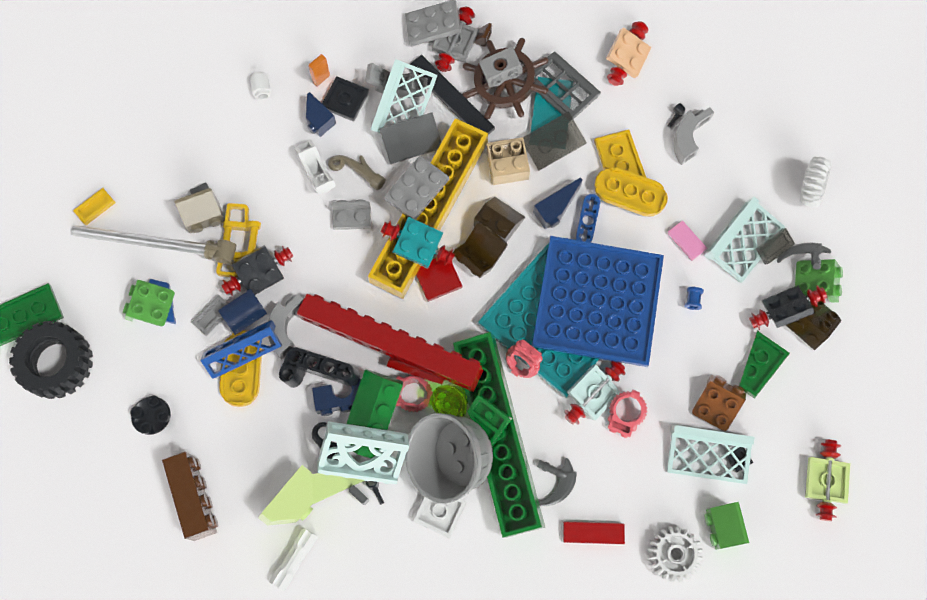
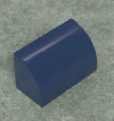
(242, 312)

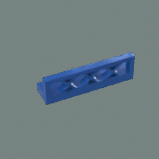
(237, 343)

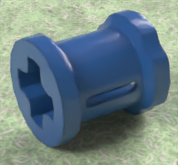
(694, 298)

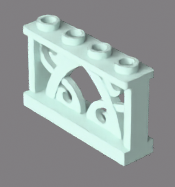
(368, 470)

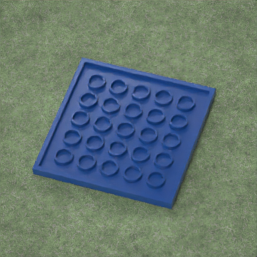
(598, 301)

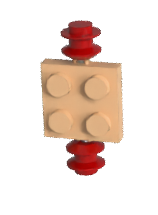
(628, 53)

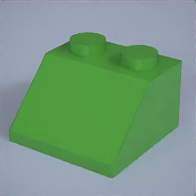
(726, 526)

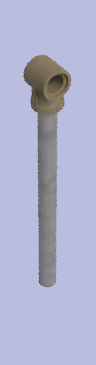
(222, 251)

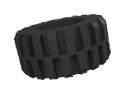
(34, 343)

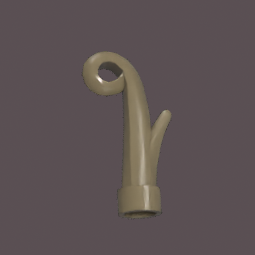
(363, 169)

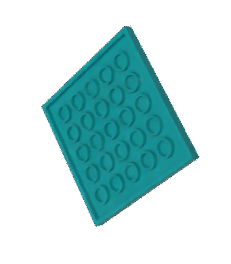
(515, 319)

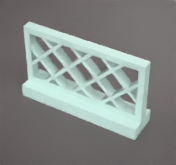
(390, 92)
(730, 233)
(714, 437)

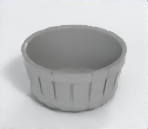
(447, 456)

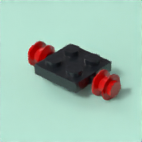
(257, 270)
(788, 307)

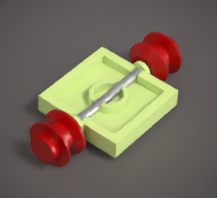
(828, 480)

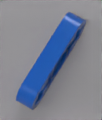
(594, 214)

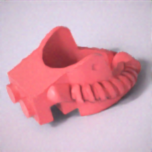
(526, 352)
(409, 406)
(626, 427)

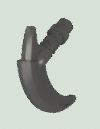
(814, 249)
(566, 482)

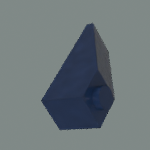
(552, 208)

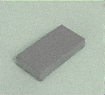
(210, 317)

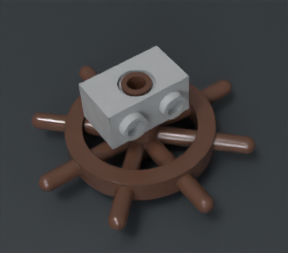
(501, 70)

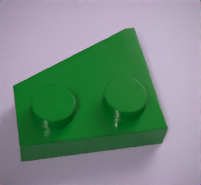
(489, 418)

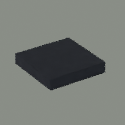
(345, 98)

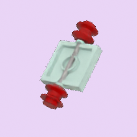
(594, 392)

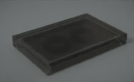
(553, 141)

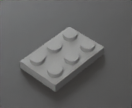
(433, 22)
(416, 188)

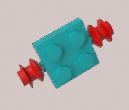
(417, 242)

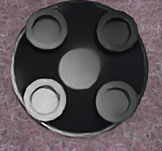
(150, 415)

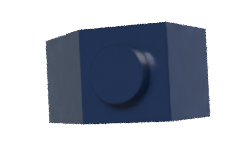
(318, 116)

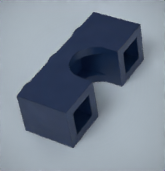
(327, 402)

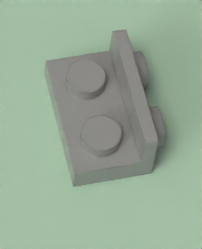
(351, 215)

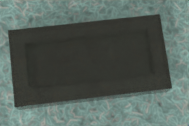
(775, 246)

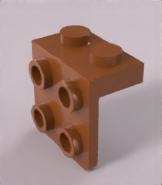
(719, 402)

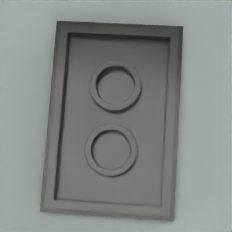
(411, 138)

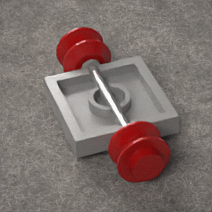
(457, 45)

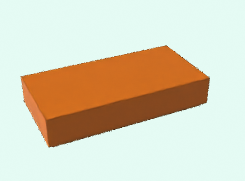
(319, 70)

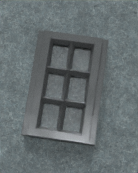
(574, 90)

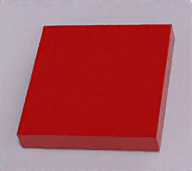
(438, 279)

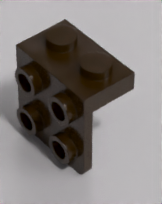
(481, 250)
(816, 327)

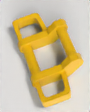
(251, 226)

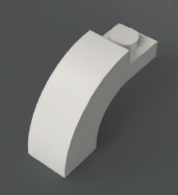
(314, 167)

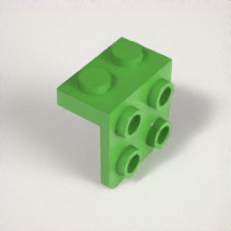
(827, 277)
(149, 303)

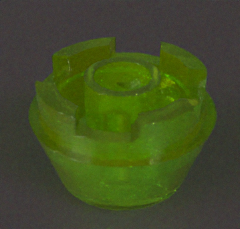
(449, 400)

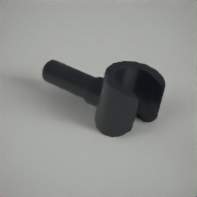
(679, 109)
(374, 488)

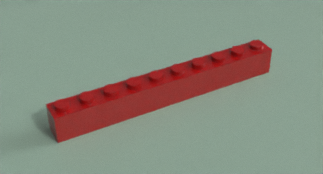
(391, 342)

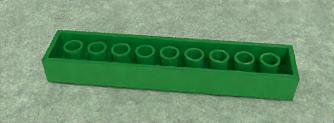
(510, 472)

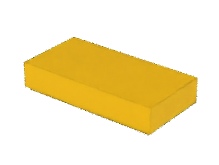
(94, 206)

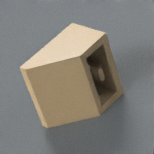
(508, 161)

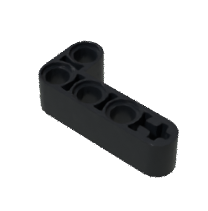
(321, 369)

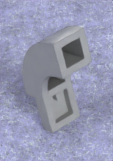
(378, 77)
(684, 143)
(281, 316)

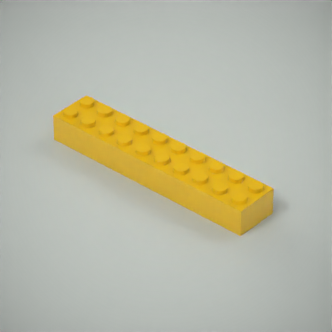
(456, 159)

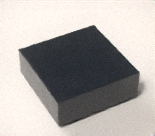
(739, 453)

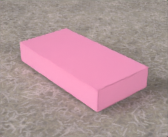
(687, 240)

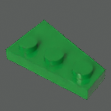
(762, 364)

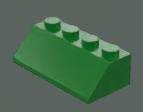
(374, 404)

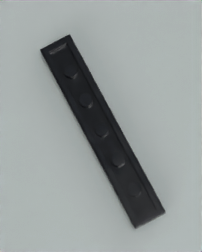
(453, 98)

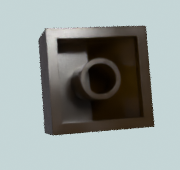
(499, 218)

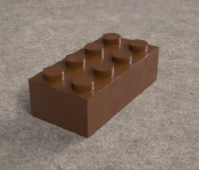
(190, 496)

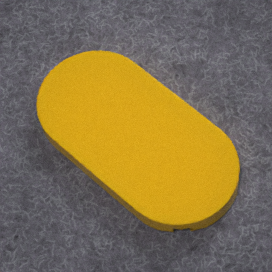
(630, 191)
(241, 384)

